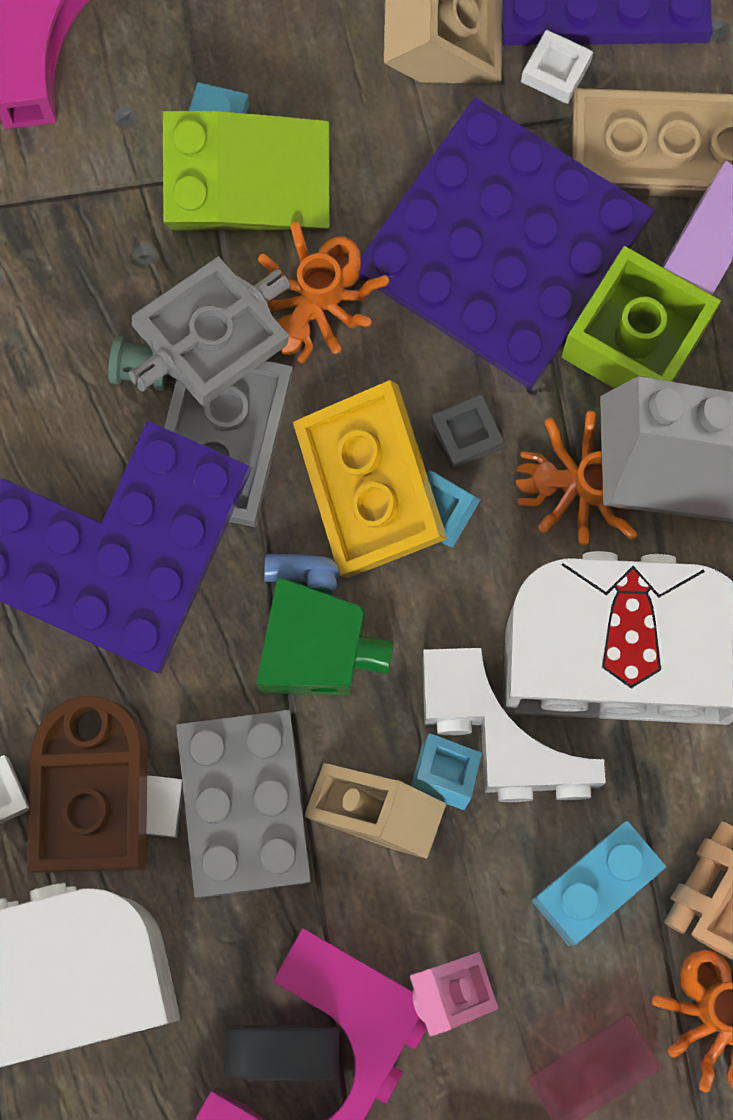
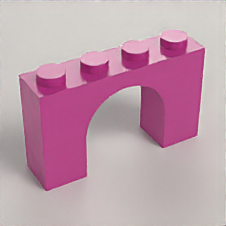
(365, 1003)

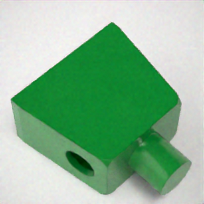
(316, 644)

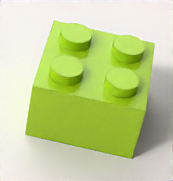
(639, 323)

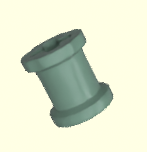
(128, 356)

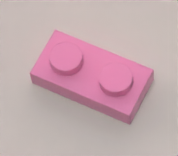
(453, 994)

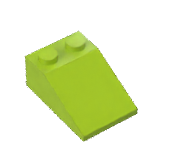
(244, 171)

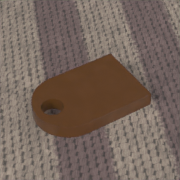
(88, 794)

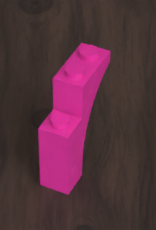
(29, 55)

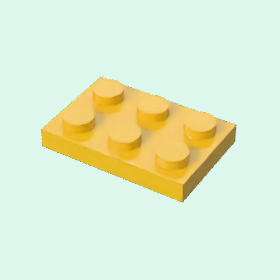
(369, 480)

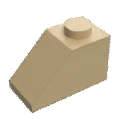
(376, 809)

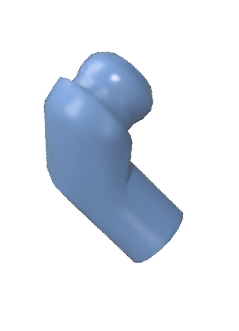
(316, 571)

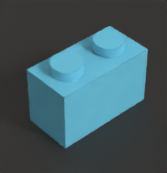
(598, 883)

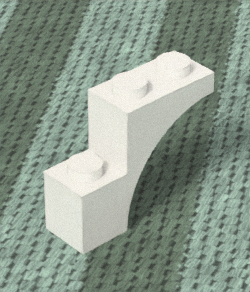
(513, 762)

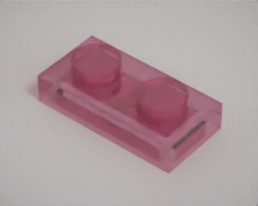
(594, 1072)

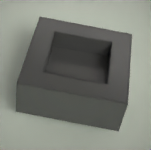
(467, 431)

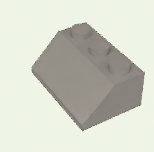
(668, 449)

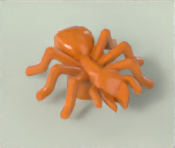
(322, 286)
(574, 481)
(707, 981)

